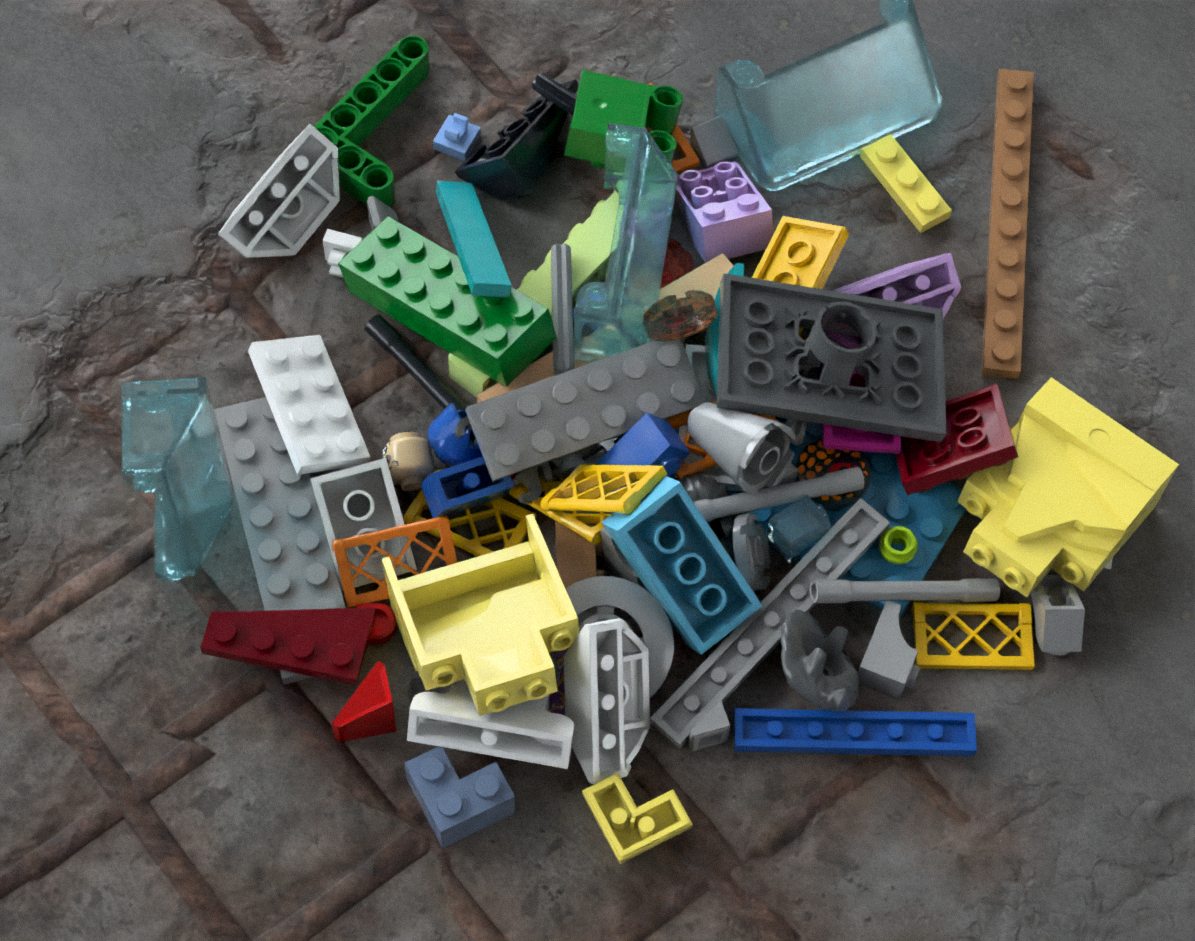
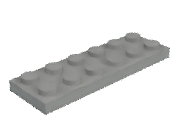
(583, 406)

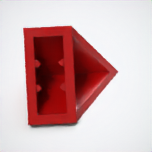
(368, 710)

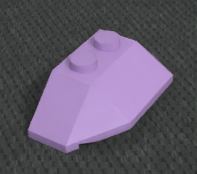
(923, 283)

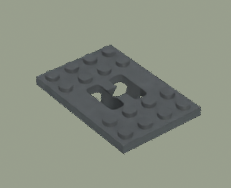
(897, 358)

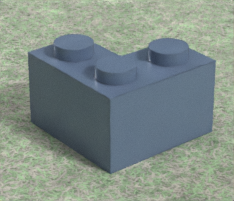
(454, 804)

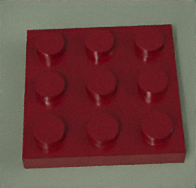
(974, 440)

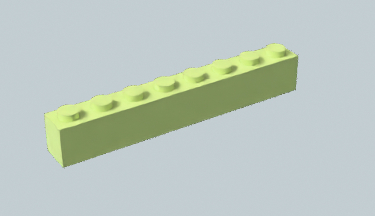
(589, 263)

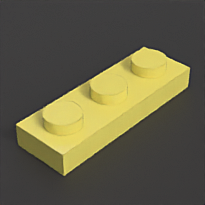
(905, 183)

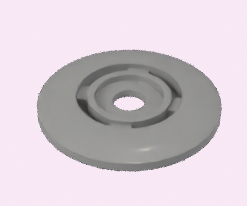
(599, 596)

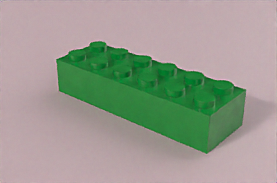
(430, 295)

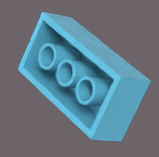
(683, 565)

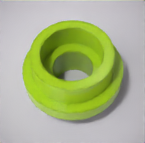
(901, 536)

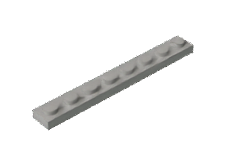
(762, 630)

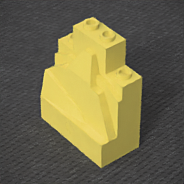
(1067, 495)
(487, 622)

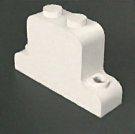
(517, 733)

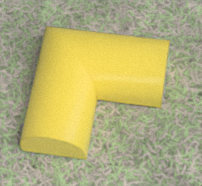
(633, 828)

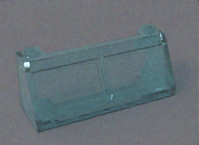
(612, 312)
(178, 453)

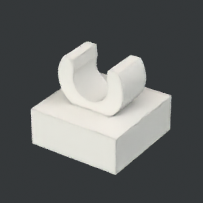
(336, 247)

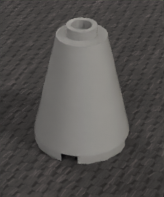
(744, 445)

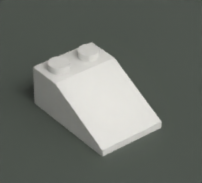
(359, 503)

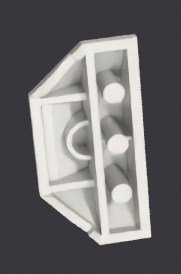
(287, 200)
(607, 697)

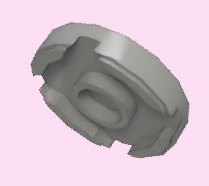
(751, 550)

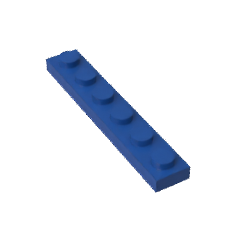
(854, 732)

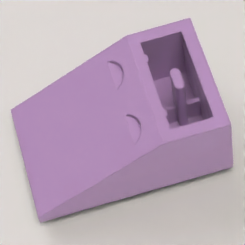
(724, 211)

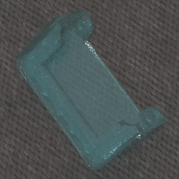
(831, 100)

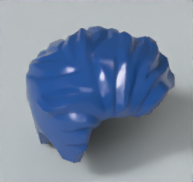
(445, 443)

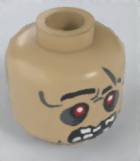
(408, 460)

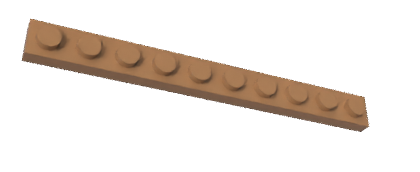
(1008, 225)

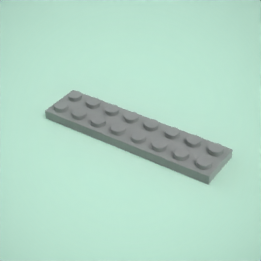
(277, 515)

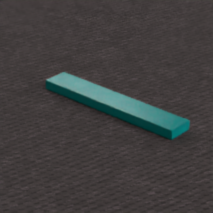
(473, 239)

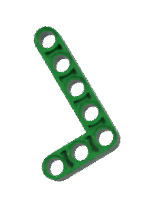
(365, 110)

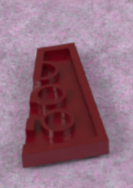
(299, 641)

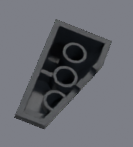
(521, 153)

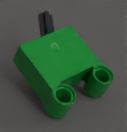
(612, 100)

